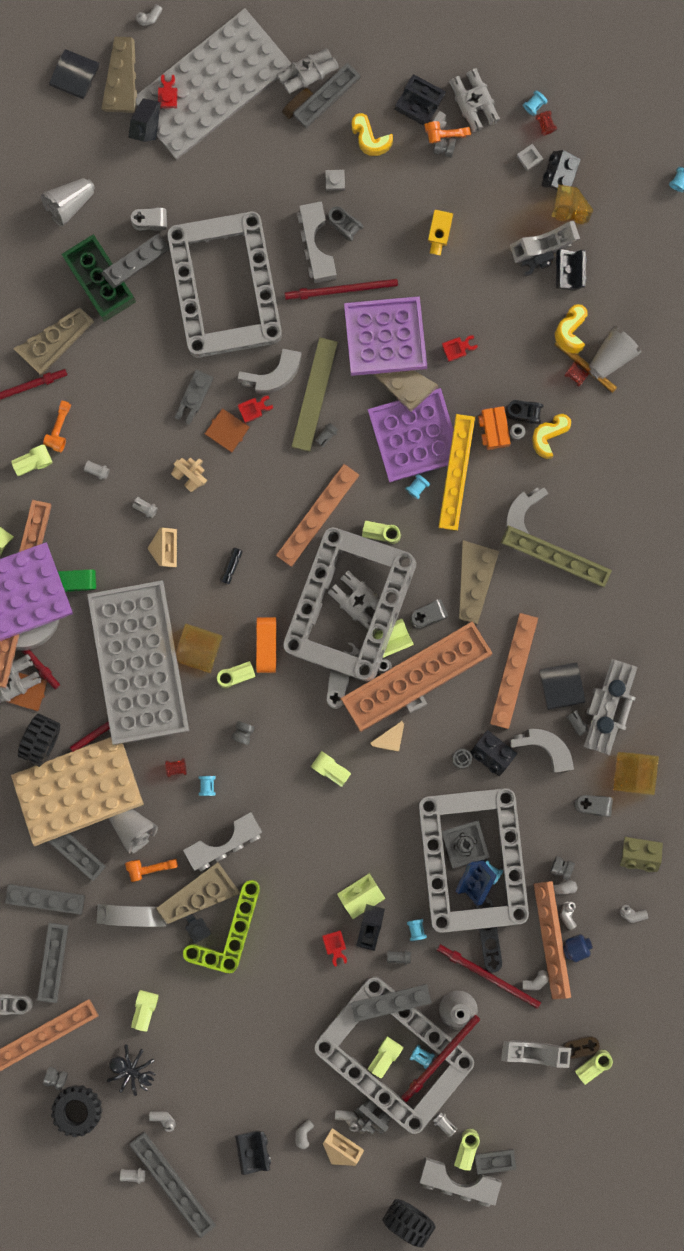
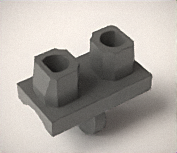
(365, 1112)

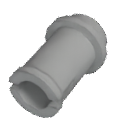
(517, 427)
(97, 470)
(145, 507)
(444, 1124)
(132, 1175)

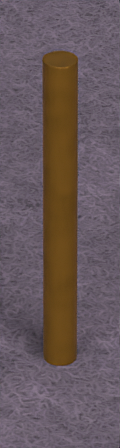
(585, 365)

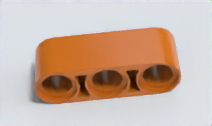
(266, 645)

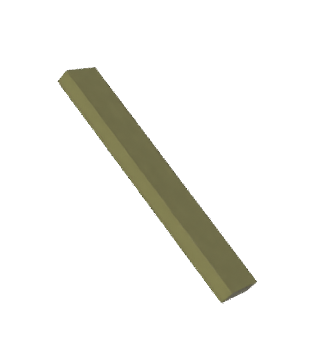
(314, 394)
(556, 556)

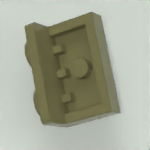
(641, 854)

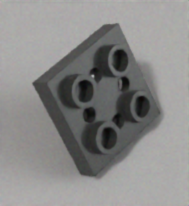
(465, 844)

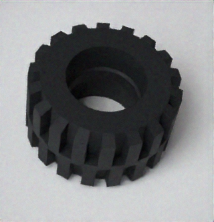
(39, 740)
(64, 1122)
(408, 1223)

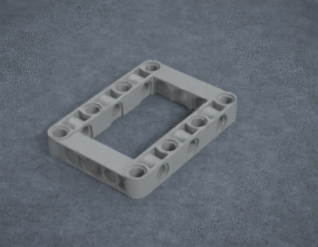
(236, 338)
(384, 616)
(511, 854)
(370, 1086)

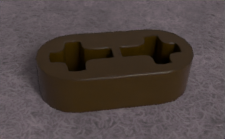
(296, 102)
(583, 1051)

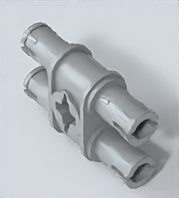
(307, 70)
(470, 108)
(347, 602)
(18, 685)

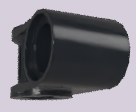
(526, 411)

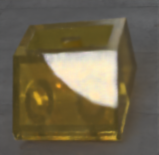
(571, 205)
(198, 648)
(636, 773)

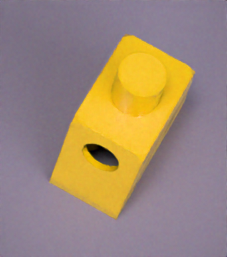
(440, 222)

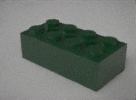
(86, 276)

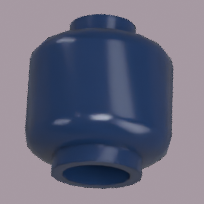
(577, 948)

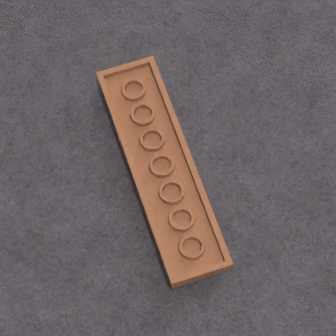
(416, 676)

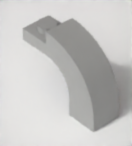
(557, 239)
(277, 379)
(521, 504)
(37, 636)
(556, 748)
(129, 916)
(536, 1053)

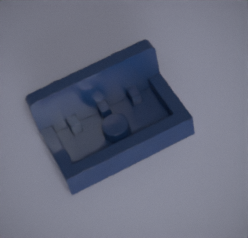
(476, 881)

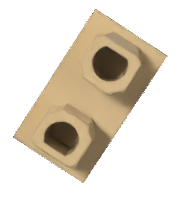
(192, 471)

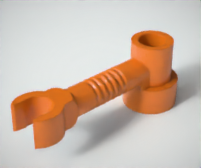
(435, 133)
(54, 440)
(136, 871)

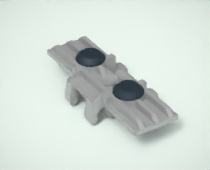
(604, 704)

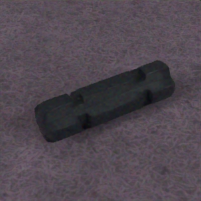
(231, 565)

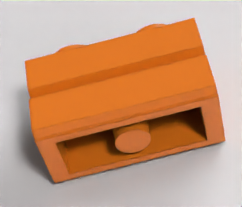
(495, 428)

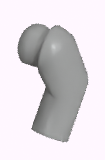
(150, 18)
(566, 887)
(566, 914)
(632, 916)
(541, 979)
(165, 1118)
(350, 1118)
(301, 1134)

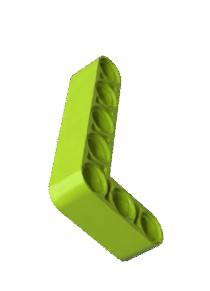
(228, 953)

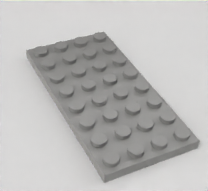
(216, 81)
(138, 662)

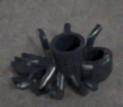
(128, 1069)

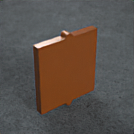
(227, 430)
(33, 697)

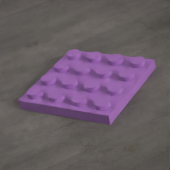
(385, 336)
(414, 439)
(30, 591)

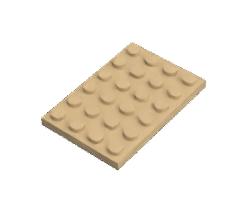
(76, 790)

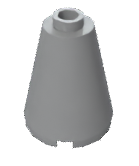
(67, 199)
(614, 353)
(133, 829)
(452, 1004)

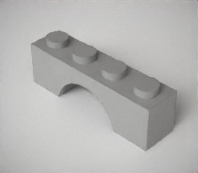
(322, 265)
(201, 854)
(484, 1189)

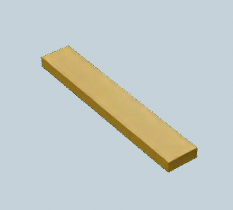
(456, 472)

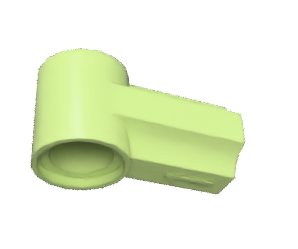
(35, 459)
(379, 532)
(238, 674)
(328, 767)
(145, 1006)
(387, 1053)
(592, 1068)
(467, 1151)

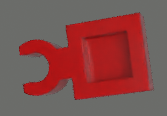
(168, 95)
(456, 348)
(252, 410)
(335, 944)

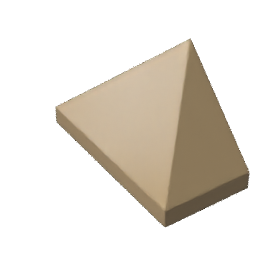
(164, 547)
(391, 739)
(341, 1150)

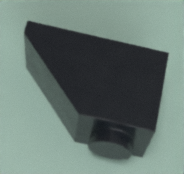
(145, 121)
(370, 927)

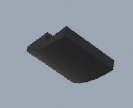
(74, 74)
(419, 100)
(562, 686)

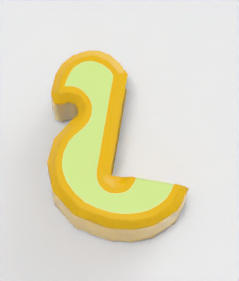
(366, 140)
(563, 334)
(547, 431)

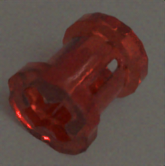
(546, 123)
(576, 374)
(176, 767)

